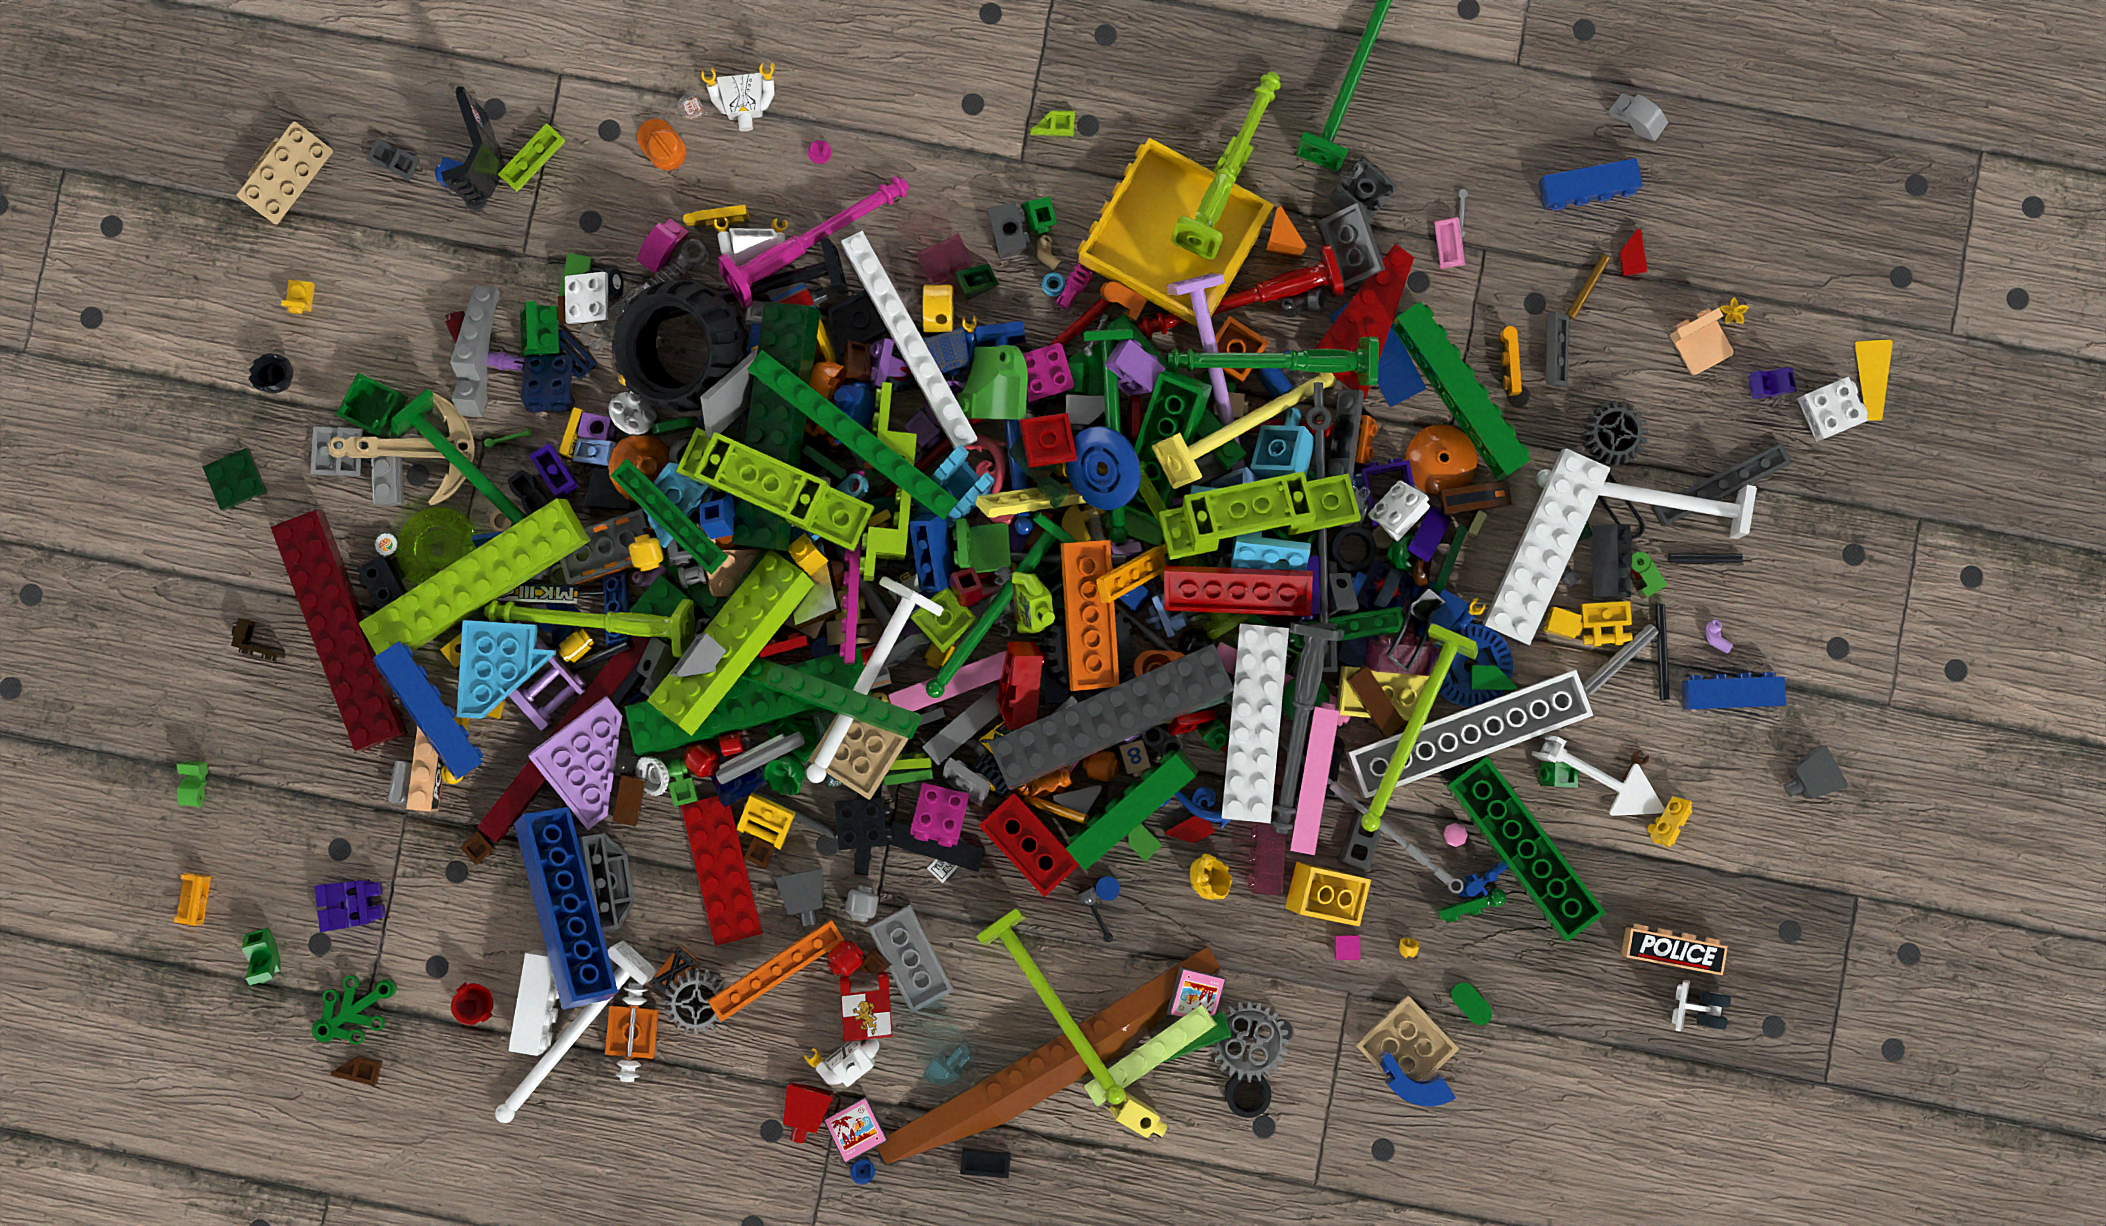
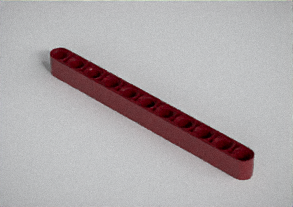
(530, 779)

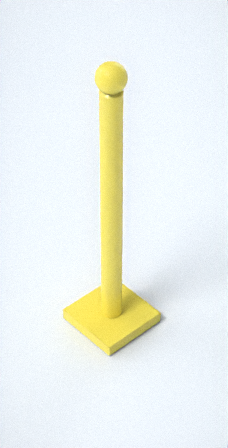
(1179, 459)

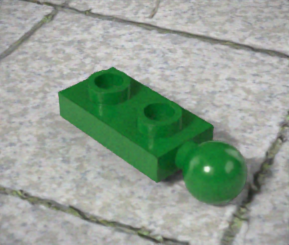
(1496, 897)

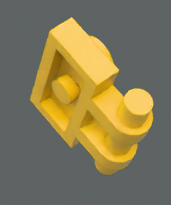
(1606, 615)

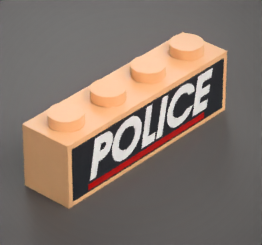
(425, 776)
(1674, 950)

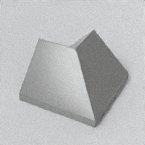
(699, 657)

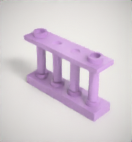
(525, 698)

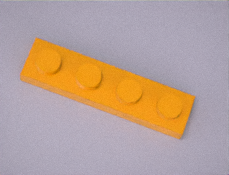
(1131, 574)

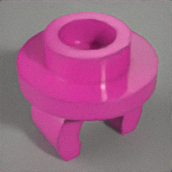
(819, 152)

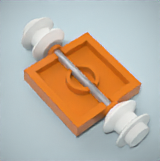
(631, 1032)

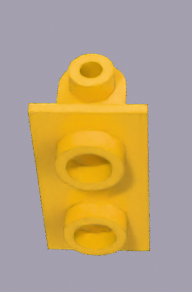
(1672, 817)

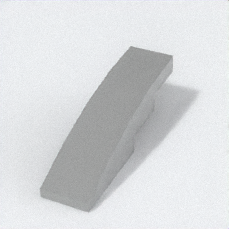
(963, 727)

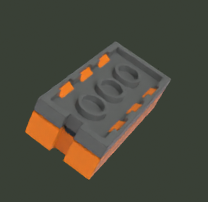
(608, 548)

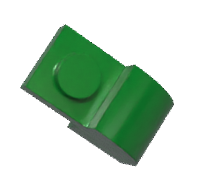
(262, 956)

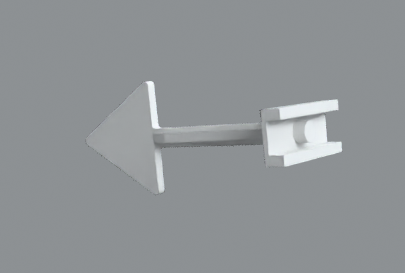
(1634, 795)

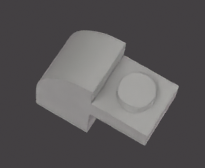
(1641, 114)

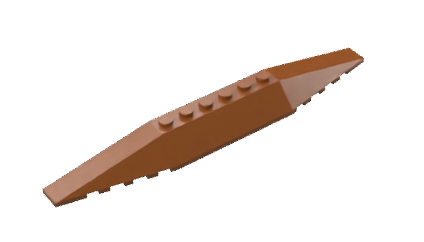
(1044, 1069)

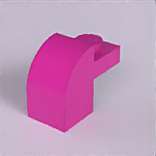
(660, 244)

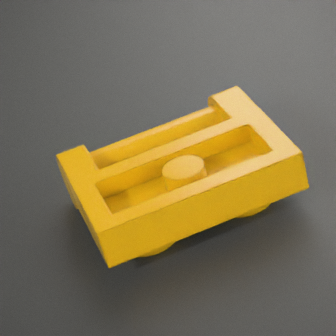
(768, 815)

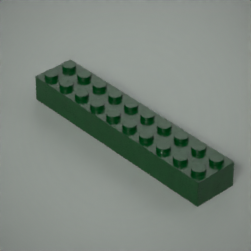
(773, 423)

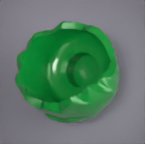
(1400, 556)
(785, 774)

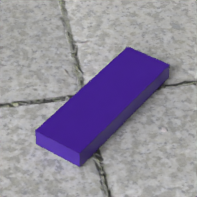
(1429, 534)

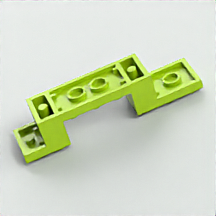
(775, 487)
(1257, 507)
(887, 542)

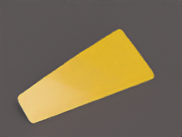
(1873, 368)

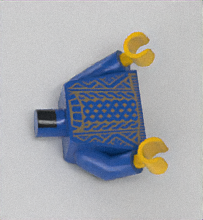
(954, 350)

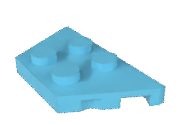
(682, 492)

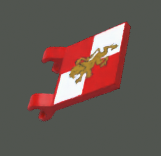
(866, 1013)

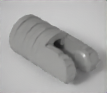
(400, 782)

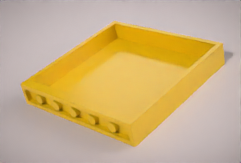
(1137, 227)

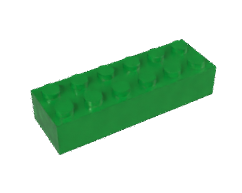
(1173, 409)
(1133, 808)

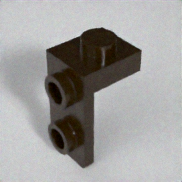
(242, 635)

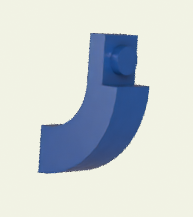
(1421, 1093)

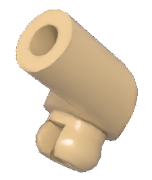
(1044, 252)

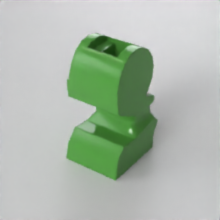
(191, 789)

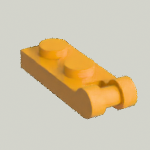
(1511, 360)

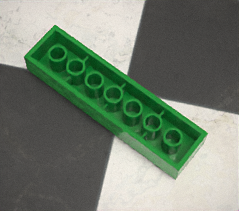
(1460, 391)
(1525, 849)

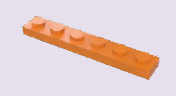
(775, 970)

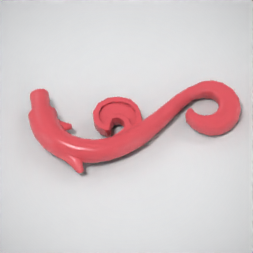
(999, 472)

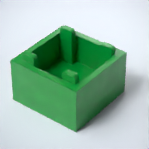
(371, 405)

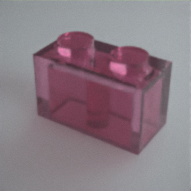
(944, 259)

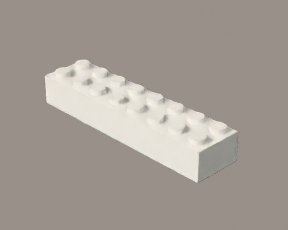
(1546, 546)
(1255, 723)

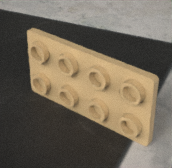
(284, 172)

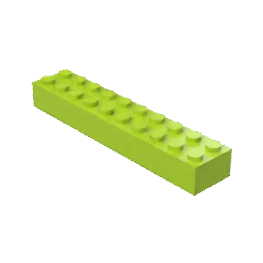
(477, 578)

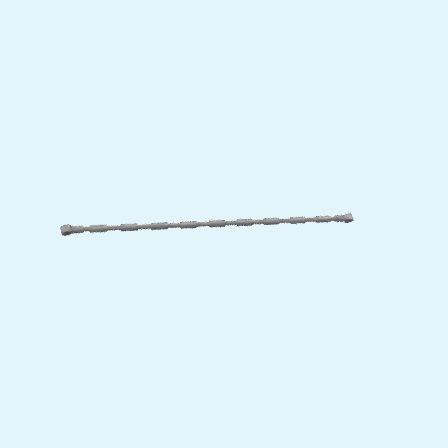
(1334, 786)

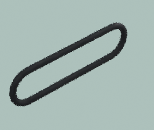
(1630, 506)

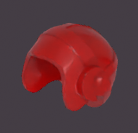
(472, 1004)

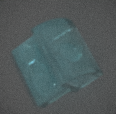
(944, 1069)

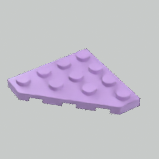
(582, 760)

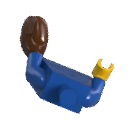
(858, 405)
(1453, 613)

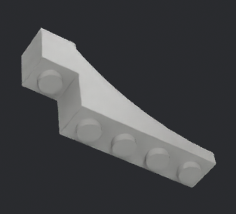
(471, 352)

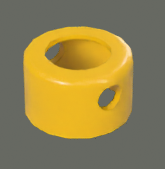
(938, 308)

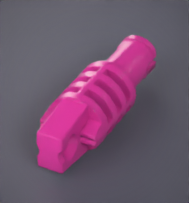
(1075, 285)

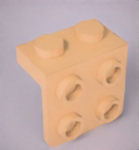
(1702, 341)

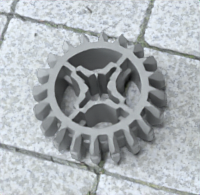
(685, 1002)

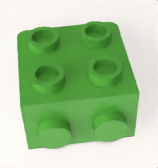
(982, 546)

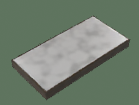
(822, 598)

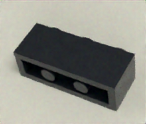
(1611, 561)

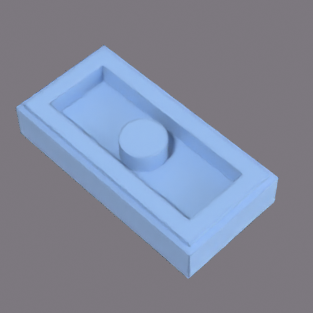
(593, 451)

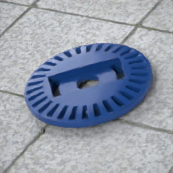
(1123, 466)
(1485, 638)

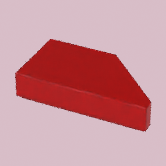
(1633, 256)
(1190, 722)
(1191, 830)

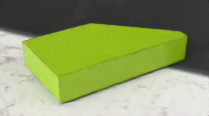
(1055, 124)

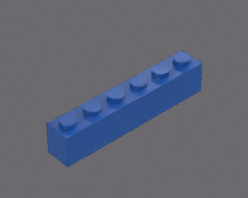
(427, 710)

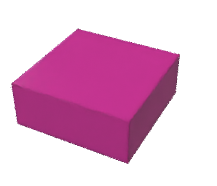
(1347, 947)

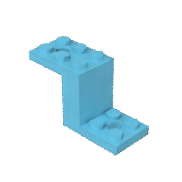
(1256, 552)

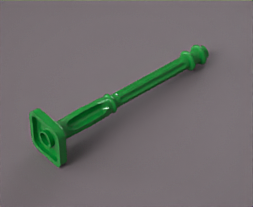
(1363, 360)

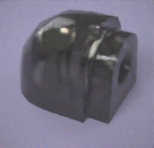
(625, 760)

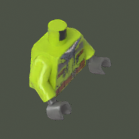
(1031, 602)

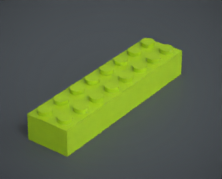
(740, 629)

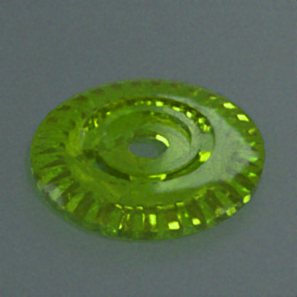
(415, 548)

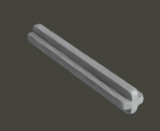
(1620, 659)
(760, 757)

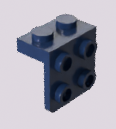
(547, 383)

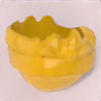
(1210, 877)

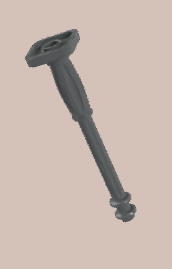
(1306, 690)

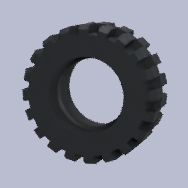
(1056, 649)

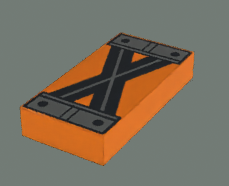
(676, 964)

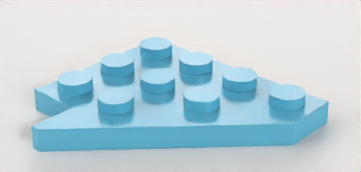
(495, 663)

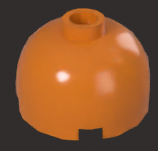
(827, 379)

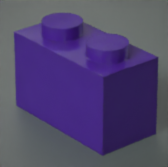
(554, 471)

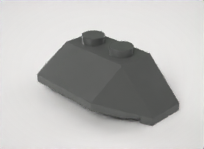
(608, 878)

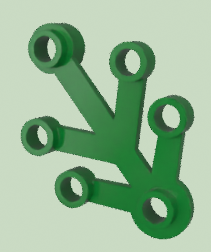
(350, 1011)

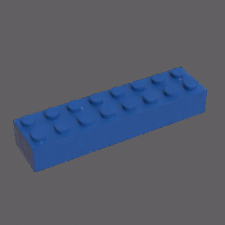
(565, 908)

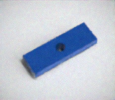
(616, 595)

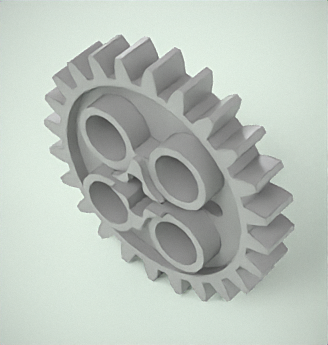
(1269, 1047)

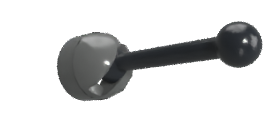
(1088, 898)

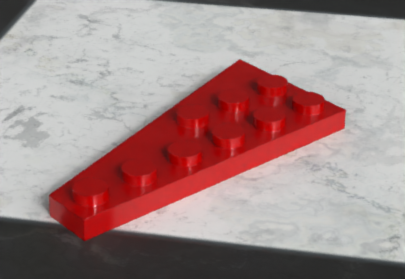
(1370, 312)

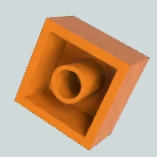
(1238, 338)

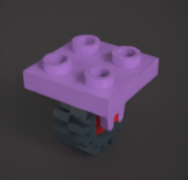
(889, 367)

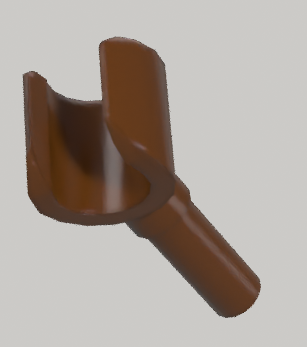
(1634, 758)

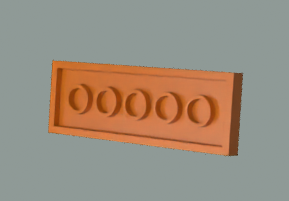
(1088, 620)

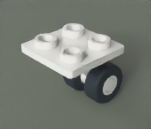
(588, 294)
(1714, 1002)

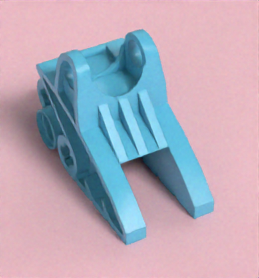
(960, 482)

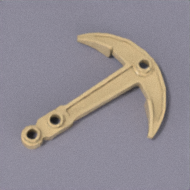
(417, 447)

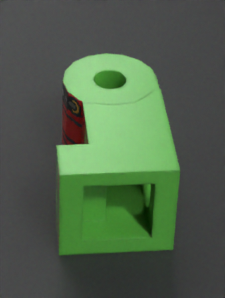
(1646, 574)

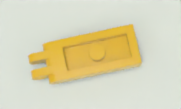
(734, 214)

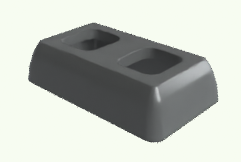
(1354, 837)

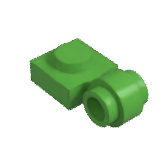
(683, 790)

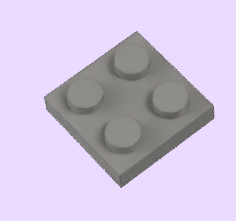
(964, 780)

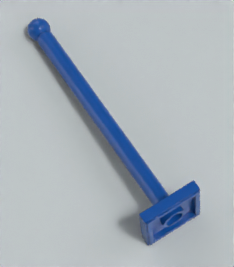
(993, 336)

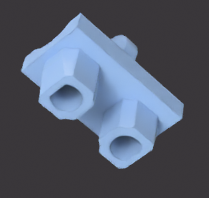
(1171, 622)

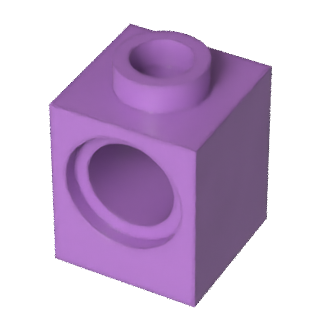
(587, 425)

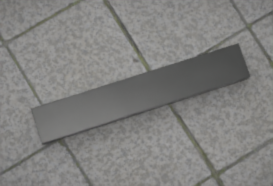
(1729, 481)

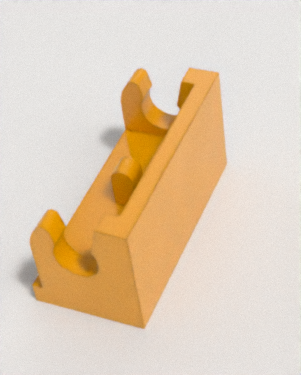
(193, 899)

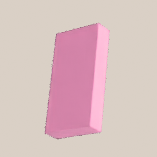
(1449, 243)

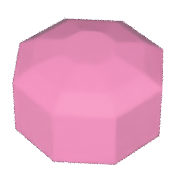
(1455, 834)

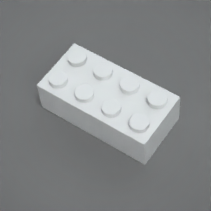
(535, 1006)

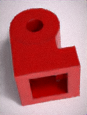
(732, 745)

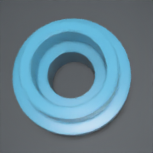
(1053, 277)

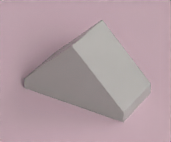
(1080, 799)

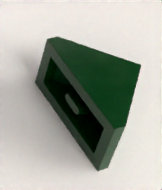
(976, 280)

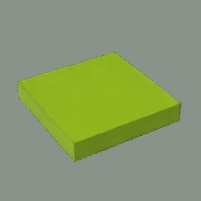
(950, 625)

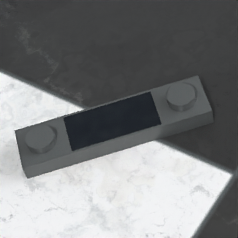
(1345, 433)

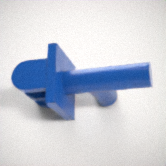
(1475, 885)

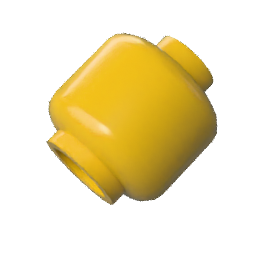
(645, 552)

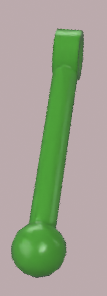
(489, 443)

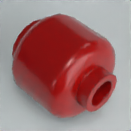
(701, 759)
(845, 958)

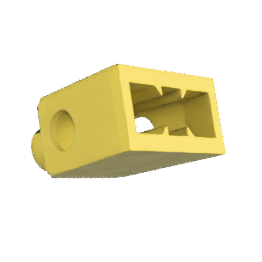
(1138, 1116)

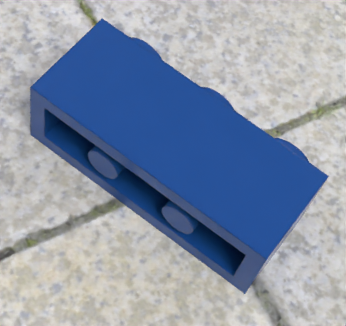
(931, 552)

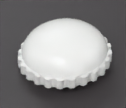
(655, 773)

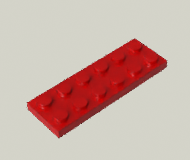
(1238, 590)
(721, 870)

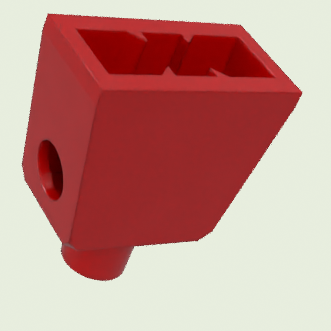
(805, 1109)

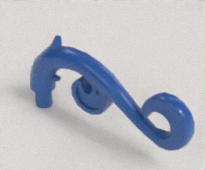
(1195, 807)

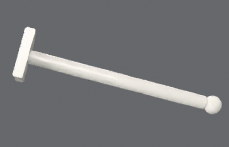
(1740, 511)
(817, 772)
(629, 964)

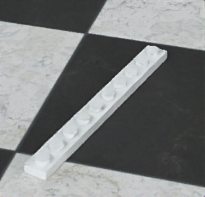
(908, 340)

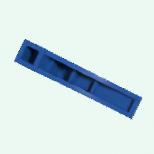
(718, 514)

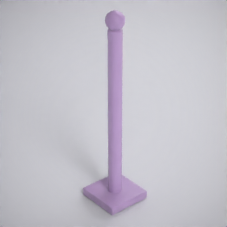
(1196, 288)

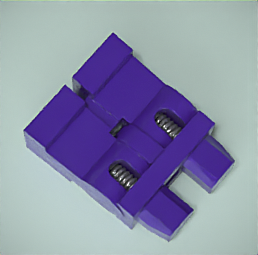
(345, 907)

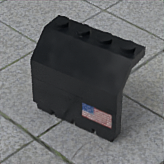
(479, 174)

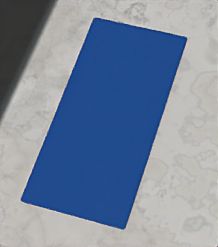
(1399, 376)

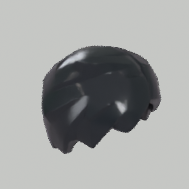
(271, 373)

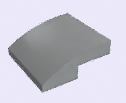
(326, 465)

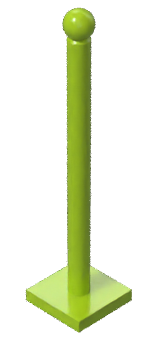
(1451, 644)
(1002, 928)

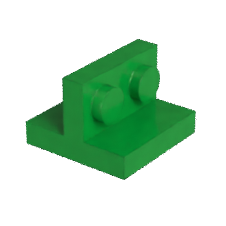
(539, 329)

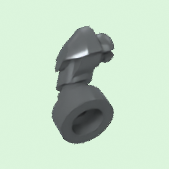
(1293, 305)

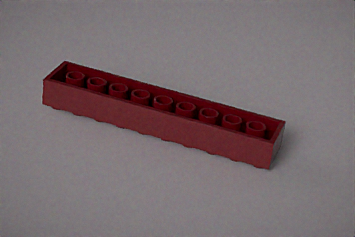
(333, 622)

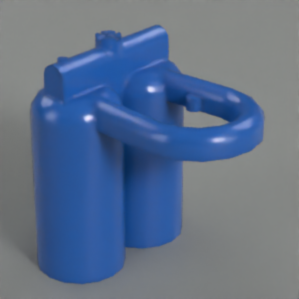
(1274, 380)

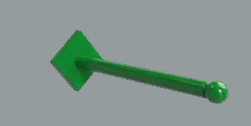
(1322, 149)
(414, 416)
(1117, 532)
(936, 687)

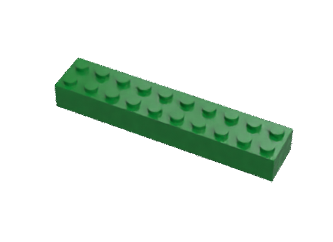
(741, 708)

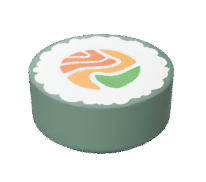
(386, 544)

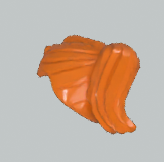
(1045, 785)

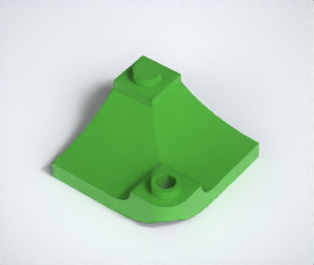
(996, 385)

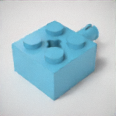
(1283, 448)

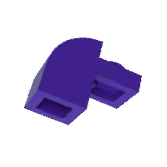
(1772, 383)

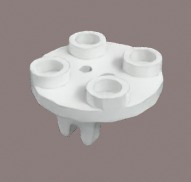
(638, 421)

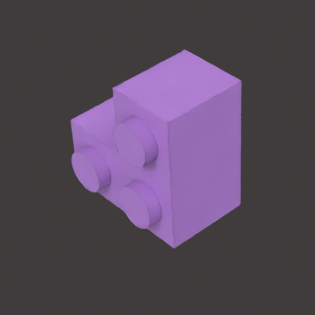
(1134, 367)

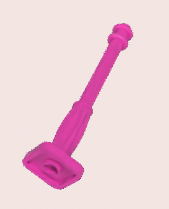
(740, 278)

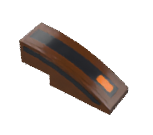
(1474, 498)

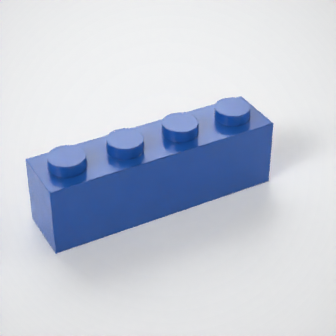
(1590, 183)
(1733, 692)

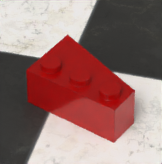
(1020, 684)

